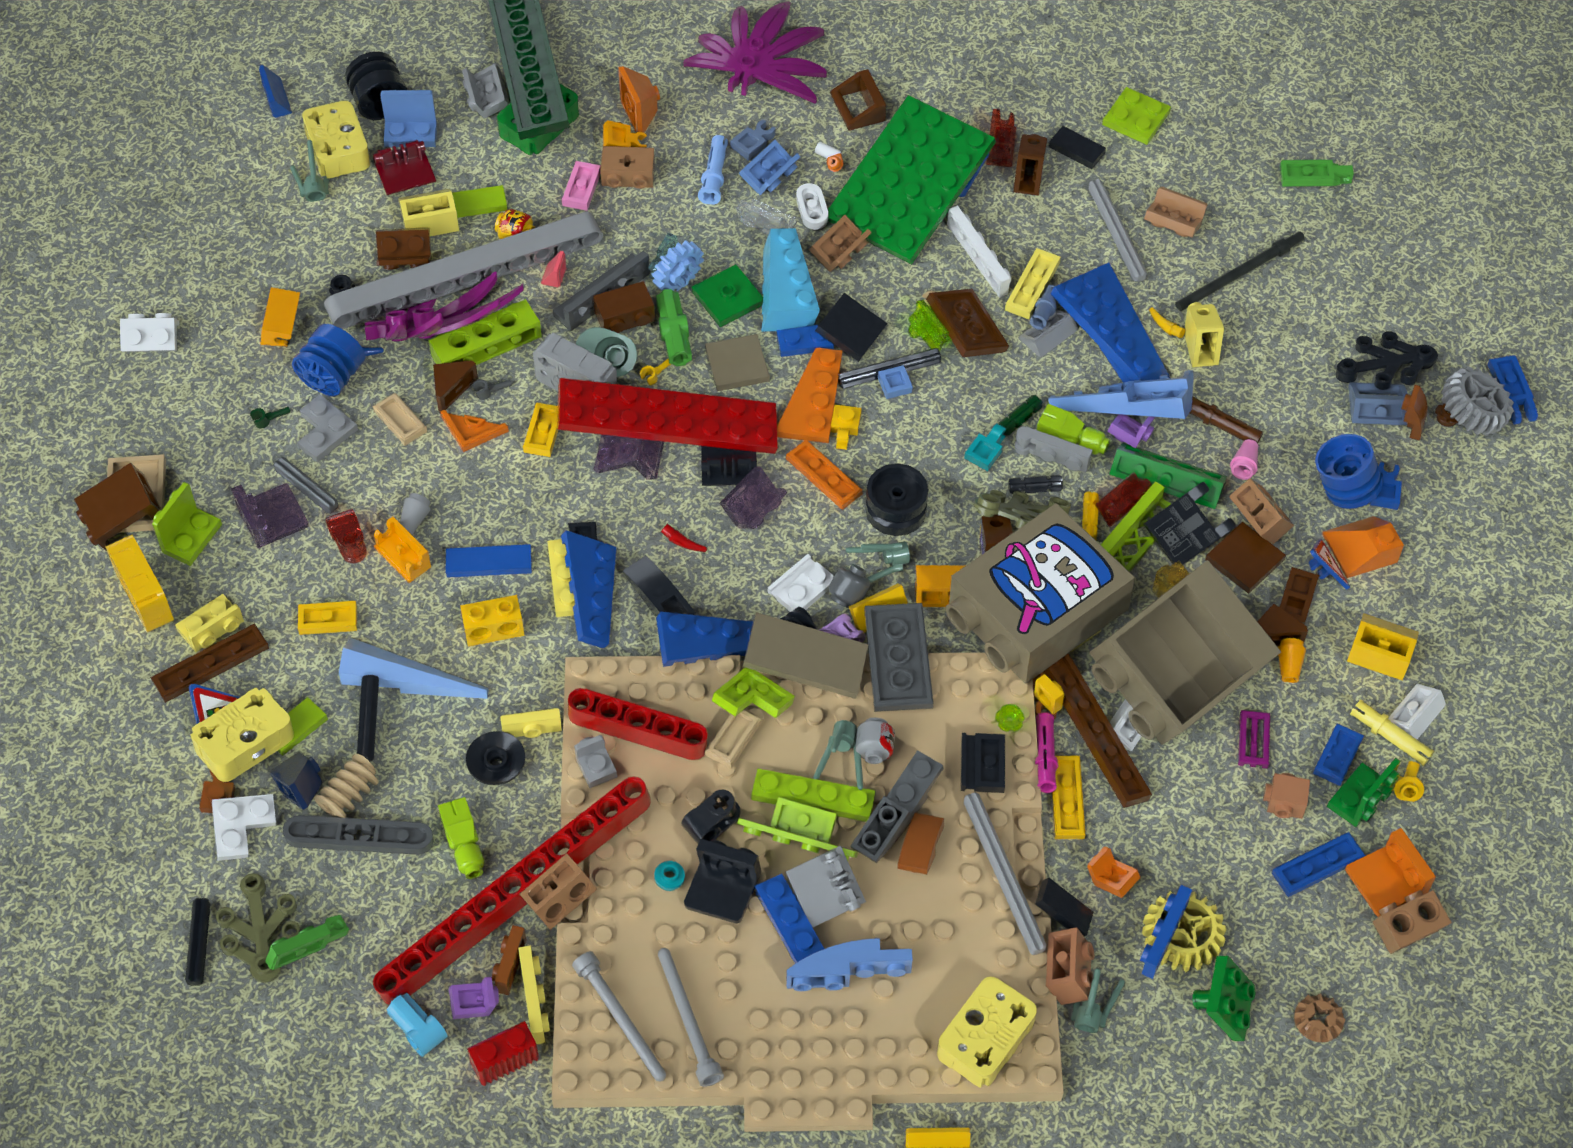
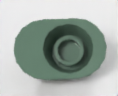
(611, 347)

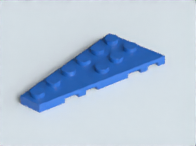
(1108, 317)

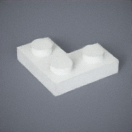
(236, 815)

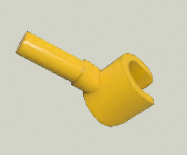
(649, 370)

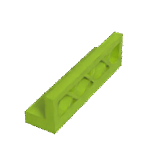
(1129, 525)

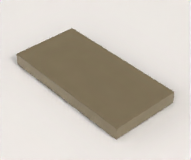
(805, 655)

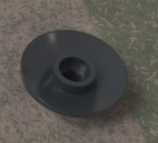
(492, 747)

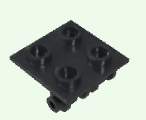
(725, 465)

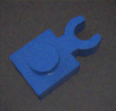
(1391, 489)

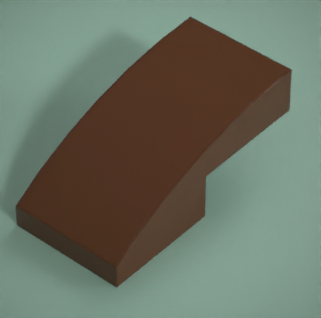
(1299, 593)

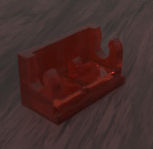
(1004, 134)

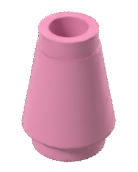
(1245, 460)

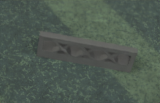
(581, 305)

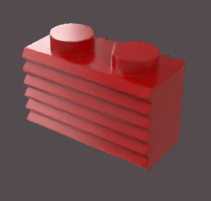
(503, 1053)

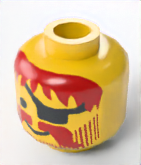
(512, 223)

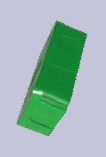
(509, 133)

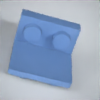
(409, 117)

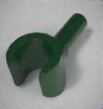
(266, 417)

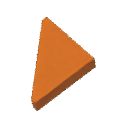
(471, 430)

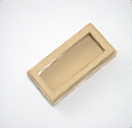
(400, 419)
(733, 738)

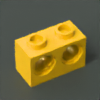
(492, 620)

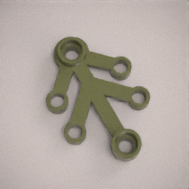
(1016, 508)
(260, 932)

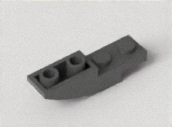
(898, 808)

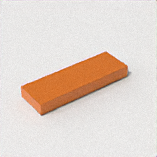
(824, 474)

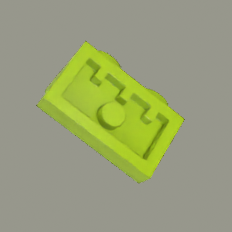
(183, 527)

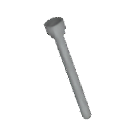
(588, 967)
(707, 1070)

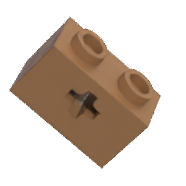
(627, 167)

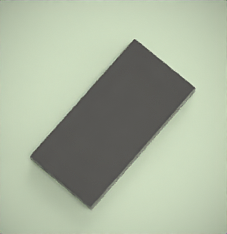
(898, 657)

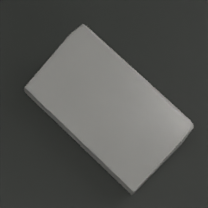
(1058, 328)

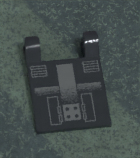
(1183, 528)

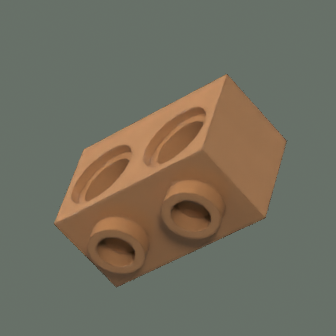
(1261, 511)
(558, 891)
(1413, 925)

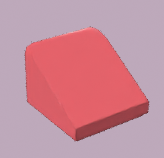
(555, 271)

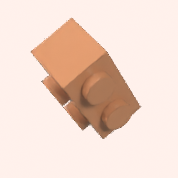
(1069, 966)

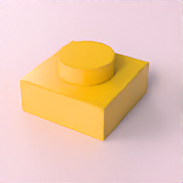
(1049, 693)

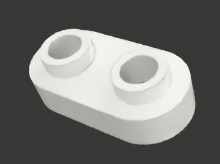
(812, 208)

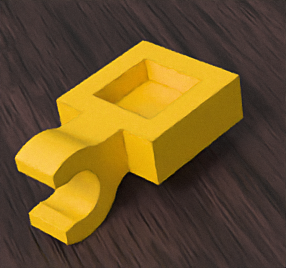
(845, 423)

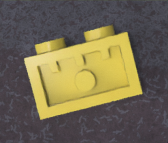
(210, 623)

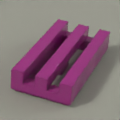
(1253, 760)

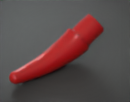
(679, 539)

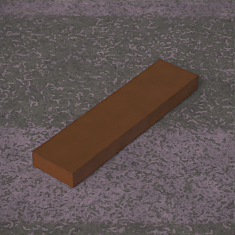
(210, 662)

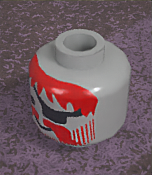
(875, 740)

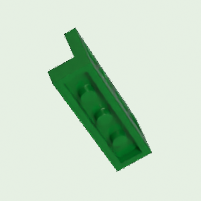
(1172, 474)

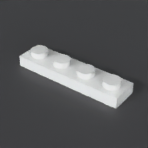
(978, 251)

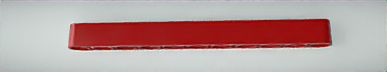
(498, 891)

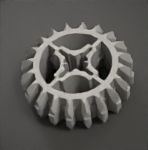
(1477, 401)

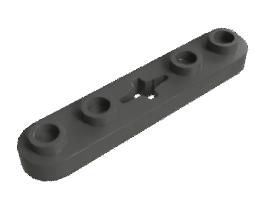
(328, 833)

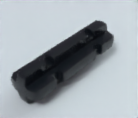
(1036, 484)

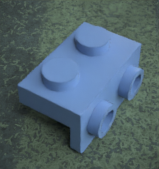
(768, 167)

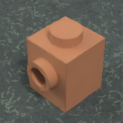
(1287, 795)

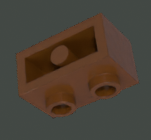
(624, 307)

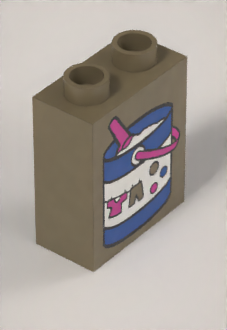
(1039, 594)

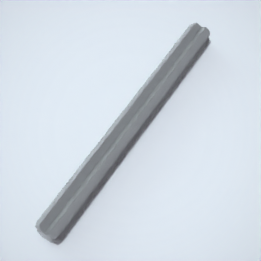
(1004, 874)

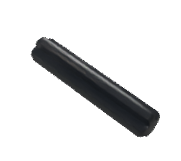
(368, 716)
(197, 942)

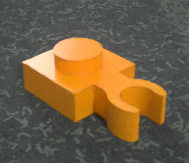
(620, 135)

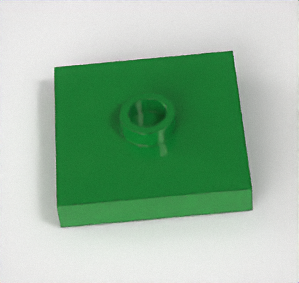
(728, 295)

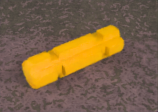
(1090, 513)

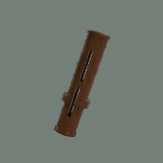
(1212, 415)

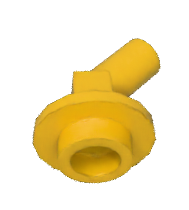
(1409, 787)

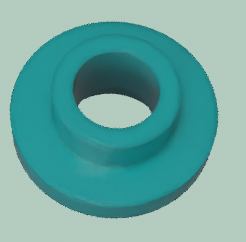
(672, 883)

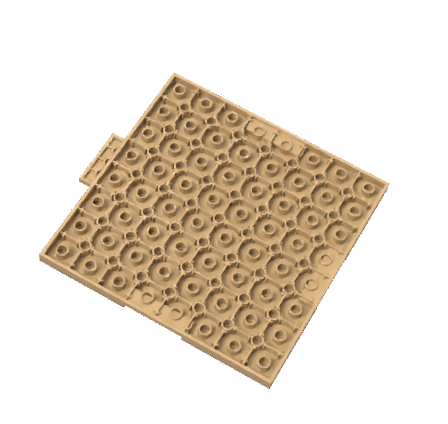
(786, 1052)

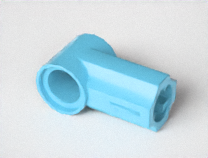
(419, 1028)

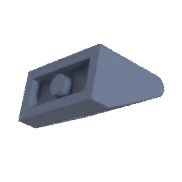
(1376, 408)

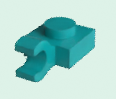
(987, 449)

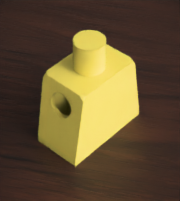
(1206, 323)

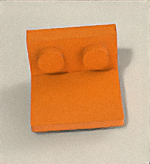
(1391, 873)

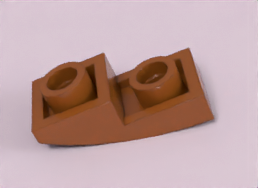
(1416, 411)
(920, 843)

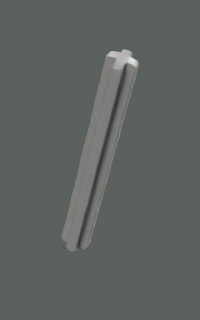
(1117, 230)

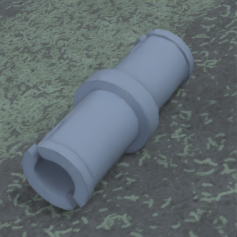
(1044, 308)

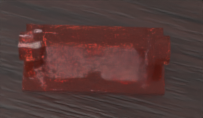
(1122, 498)

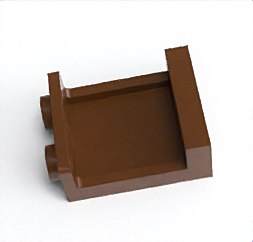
(116, 504)

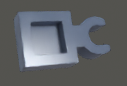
(751, 142)

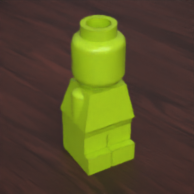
(1070, 428)
(462, 837)

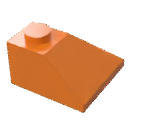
(638, 98)
(1364, 545)

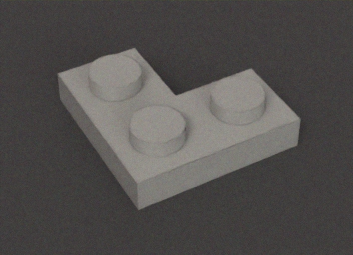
(330, 428)

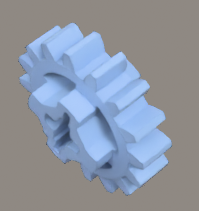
(678, 266)

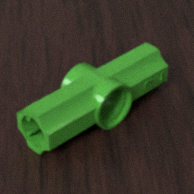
(673, 327)

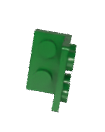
(1363, 791)

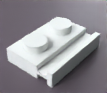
(801, 584)

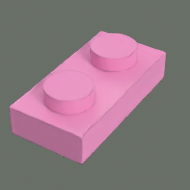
(581, 185)

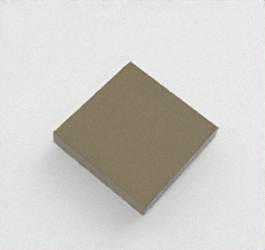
(737, 362)

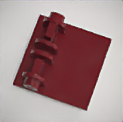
(404, 167)

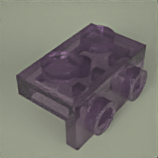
(752, 499)

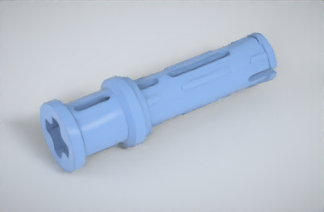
(713, 178)

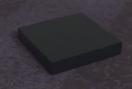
(851, 327)

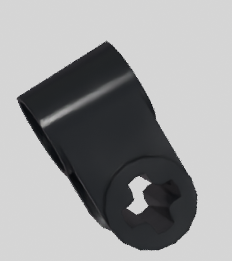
(710, 819)

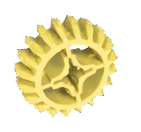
(1202, 920)

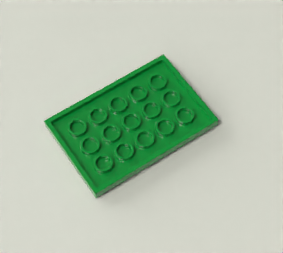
(911, 178)

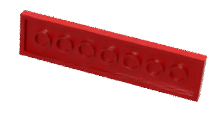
(667, 416)

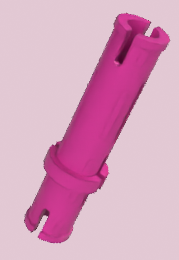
(1047, 776)

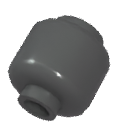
(849, 585)

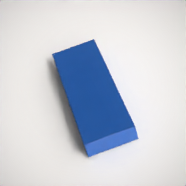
(488, 560)
(1317, 864)

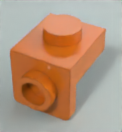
(1111, 874)

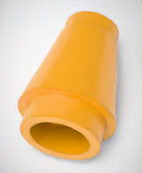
(1291, 659)

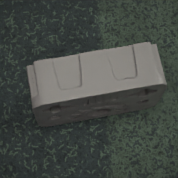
(563, 359)

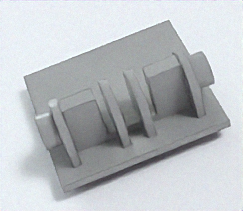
(826, 886)

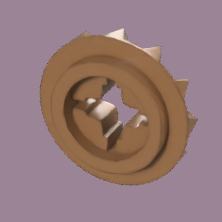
(1315, 1029)

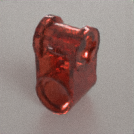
(347, 535)

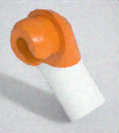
(832, 155)

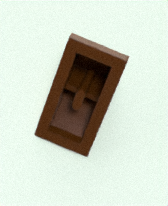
(452, 381)
(1281, 625)

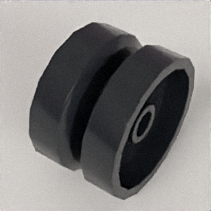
(896, 499)

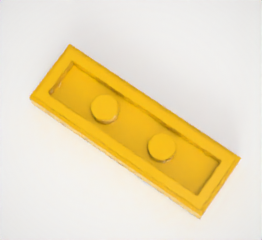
(1068, 799)

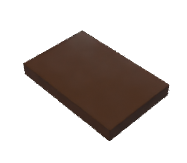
(967, 322)

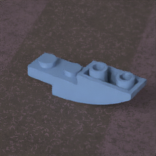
(835, 964)

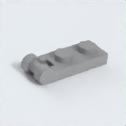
(1052, 449)

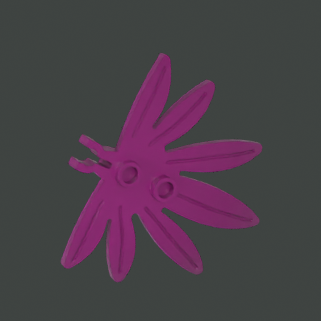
(755, 57)
(425, 323)

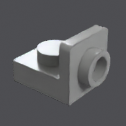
(594, 761)

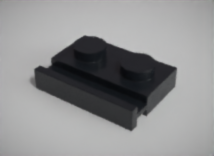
(983, 762)

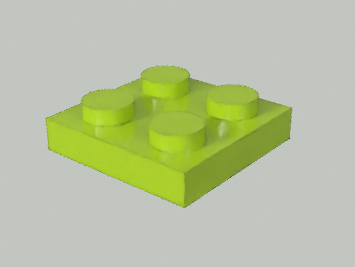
(1136, 115)

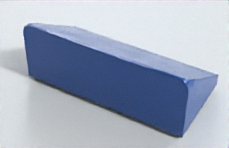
(274, 92)

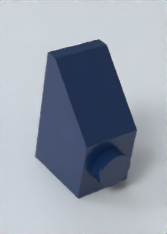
(298, 779)

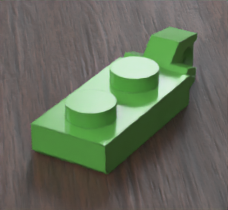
(1314, 173)
(306, 942)

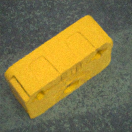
(139, 583)

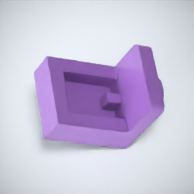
(1130, 431)
(473, 999)

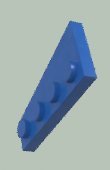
(592, 585)
(700, 637)

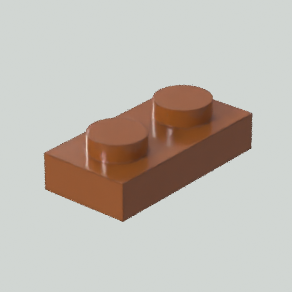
(505, 971)

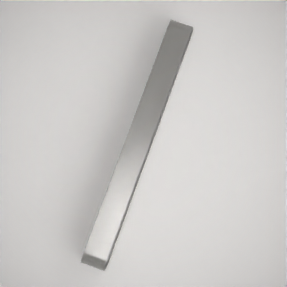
(462, 270)

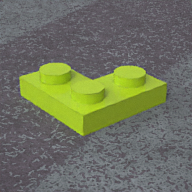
(752, 687)

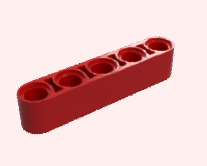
(628, 713)

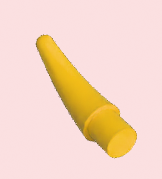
(1166, 325)

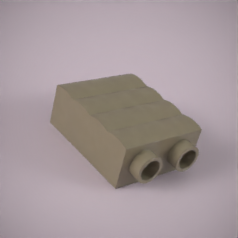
(1182, 654)

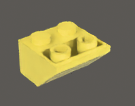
(430, 210)

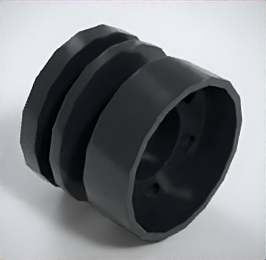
(368, 77)

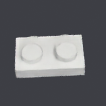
(148, 334)

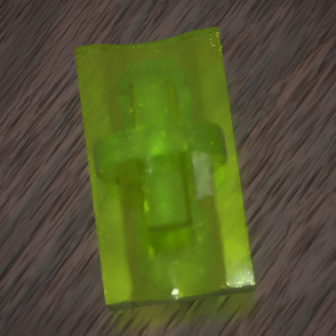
(927, 326)

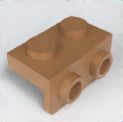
(1176, 212)
(838, 243)

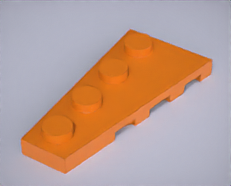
(813, 401)

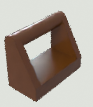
(865, 84)

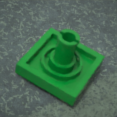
(1228, 999)

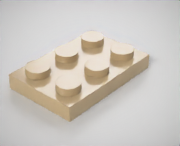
(155, 472)

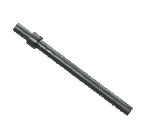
(1278, 248)

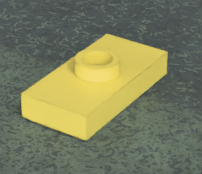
(532, 723)

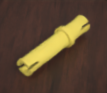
(1391, 732)

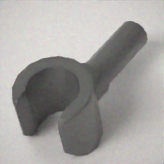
(487, 389)

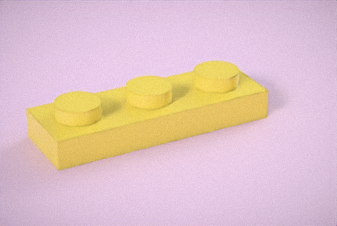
(1032, 283)
(561, 577)
(534, 994)

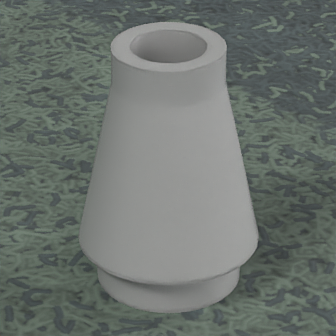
(414, 512)

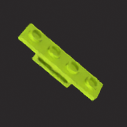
(799, 823)

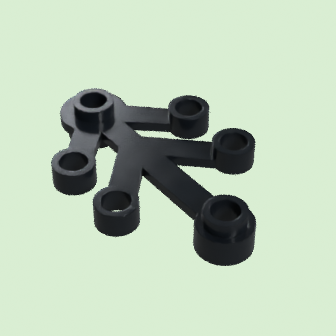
(1420, 356)

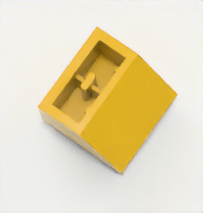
(1383, 646)

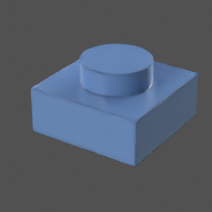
(895, 382)

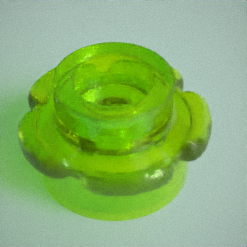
(1010, 711)

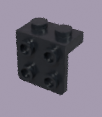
(723, 881)

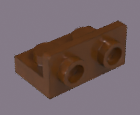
(403, 247)

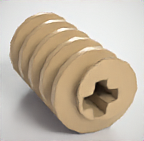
(347, 786)

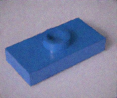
(1338, 754)

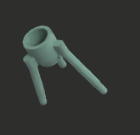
(313, 187)
(893, 554)
(842, 740)
(1088, 1016)

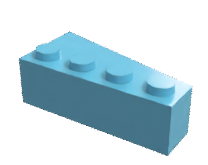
(787, 286)

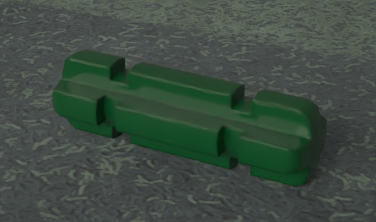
(1021, 414)

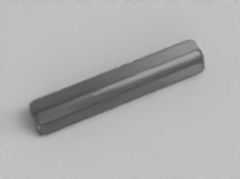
(306, 485)

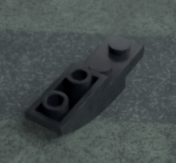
(656, 588)

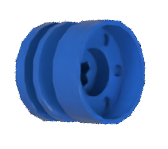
(328, 360)
(1349, 471)

